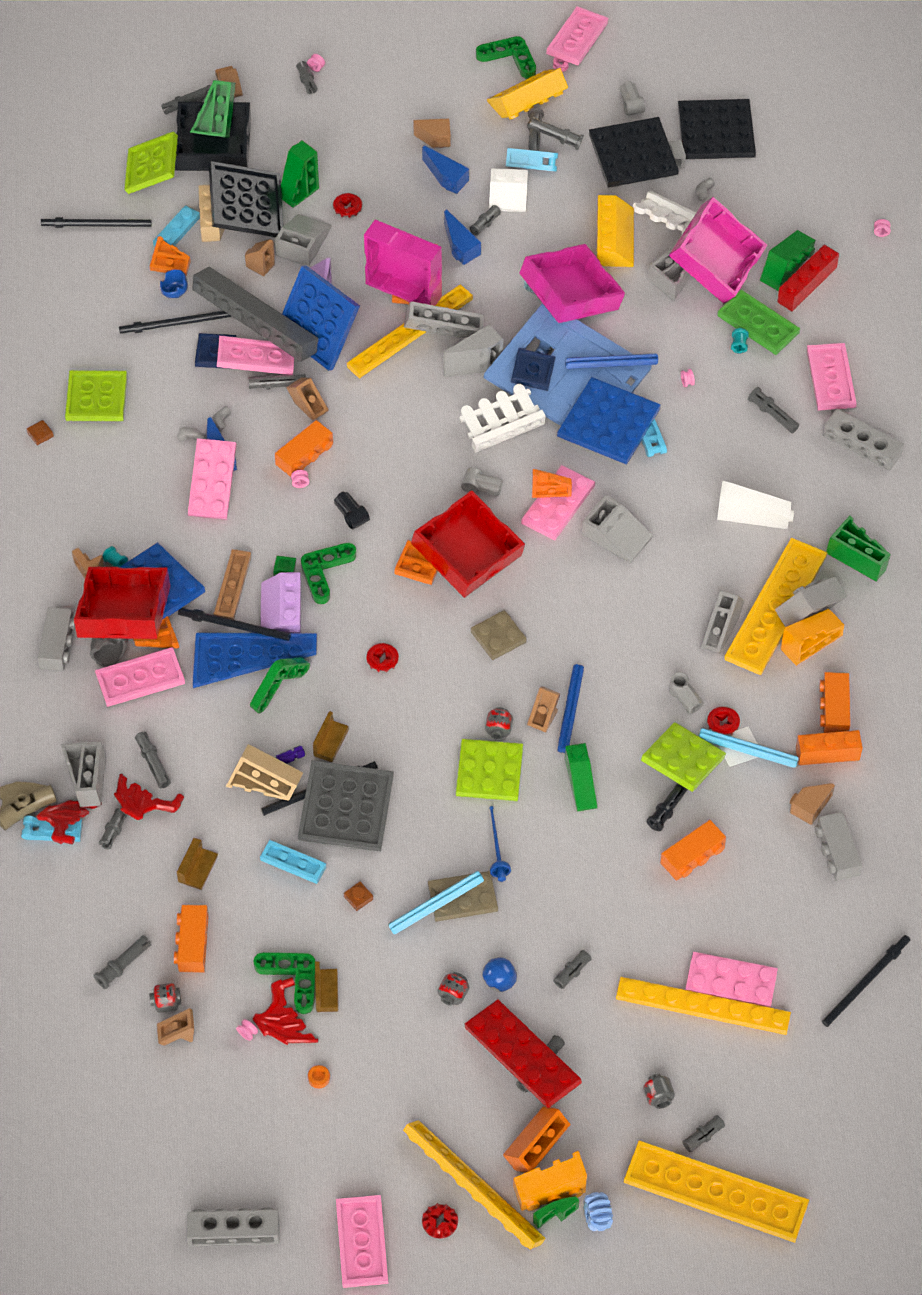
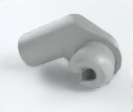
(702, 188)
(220, 416)
(191, 432)

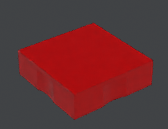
(467, 544)
(122, 603)

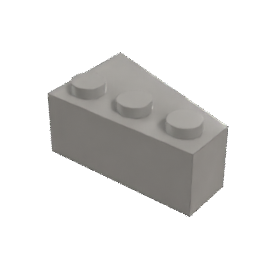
(668, 275)
(811, 600)
(87, 769)

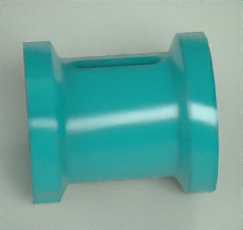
(739, 340)
(113, 557)

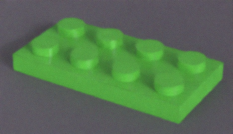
(760, 321)

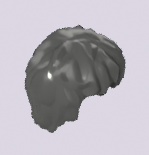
(108, 650)

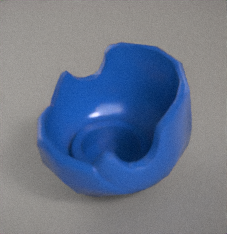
(174, 284)
(500, 974)

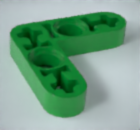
(515, 51)
(317, 568)
(280, 670)
(301, 973)

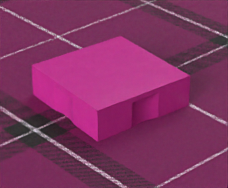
(718, 250)
(402, 264)
(572, 283)

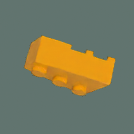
(810, 635)
(551, 1184)

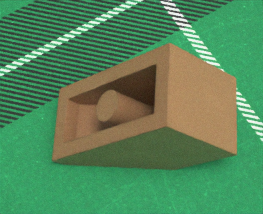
(433, 132)
(260, 257)
(307, 398)
(811, 801)

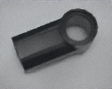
(353, 513)

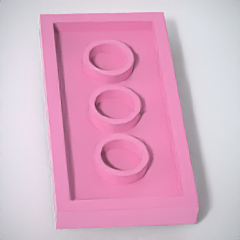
(577, 36)
(253, 356)
(831, 376)
(212, 479)
(552, 514)
(139, 677)
(731, 979)
(361, 1241)

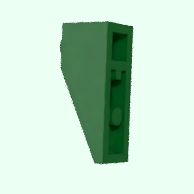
(580, 776)

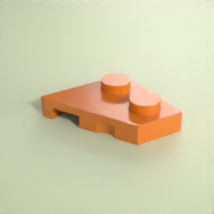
(168, 258)
(550, 485)
(414, 565)
(165, 639)

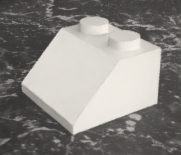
(508, 189)

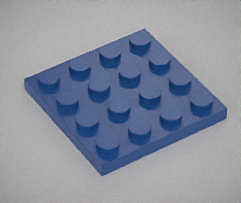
(322, 312)
(609, 420)
(183, 585)

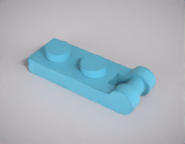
(531, 159)
(654, 436)
(46, 829)

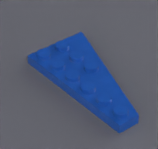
(235, 654)

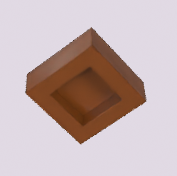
(40, 432)
(358, 896)

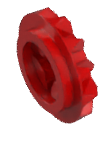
(345, 199)
(376, 652)
(721, 713)
(446, 1228)

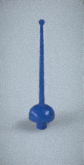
(499, 868)

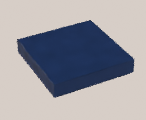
(208, 350)
(533, 369)

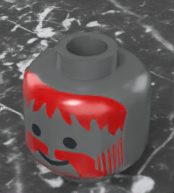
(499, 723)
(453, 989)
(165, 997)
(659, 1091)

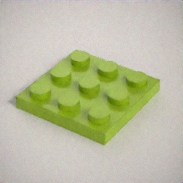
(151, 162)
(96, 395)
(683, 756)
(489, 770)

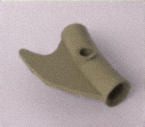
(23, 799)

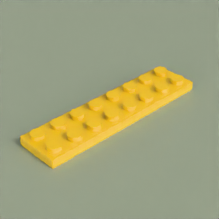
(763, 627)
(716, 1191)

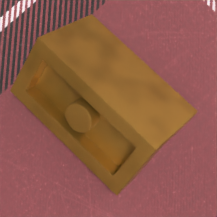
(329, 738)
(196, 865)
(326, 989)

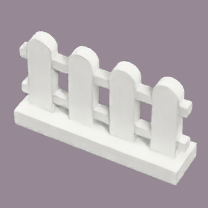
(665, 210)
(512, 423)

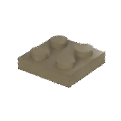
(498, 635)

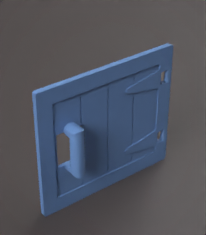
(566, 385)

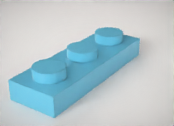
(179, 226)
(293, 861)

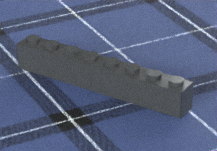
(255, 314)

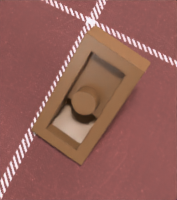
(230, 75)
(83, 562)
(544, 709)
(176, 1027)

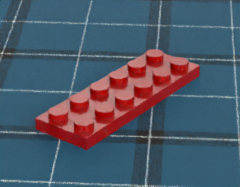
(523, 1053)

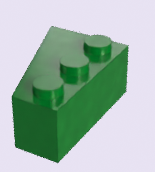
(216, 111)
(300, 174)
(786, 259)
(858, 550)

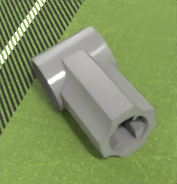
(632, 101)
(477, 481)
(685, 693)

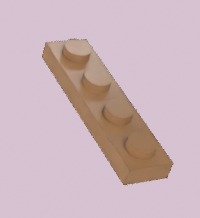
(233, 584)

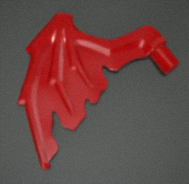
(138, 802)
(60, 816)
(281, 1021)

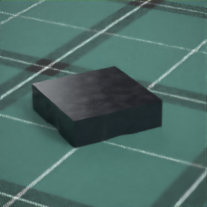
(198, 150)

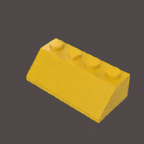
(528, 93)
(615, 232)

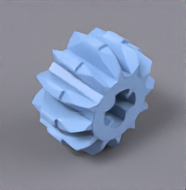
(598, 1211)

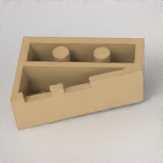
(208, 232)
(264, 774)

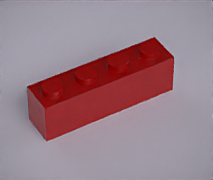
(808, 278)

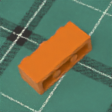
(304, 448)
(835, 702)
(829, 747)
(693, 850)
(191, 938)
(536, 1139)

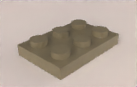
(473, 902)

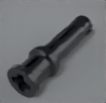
(665, 810)

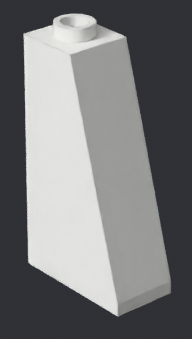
(753, 507)

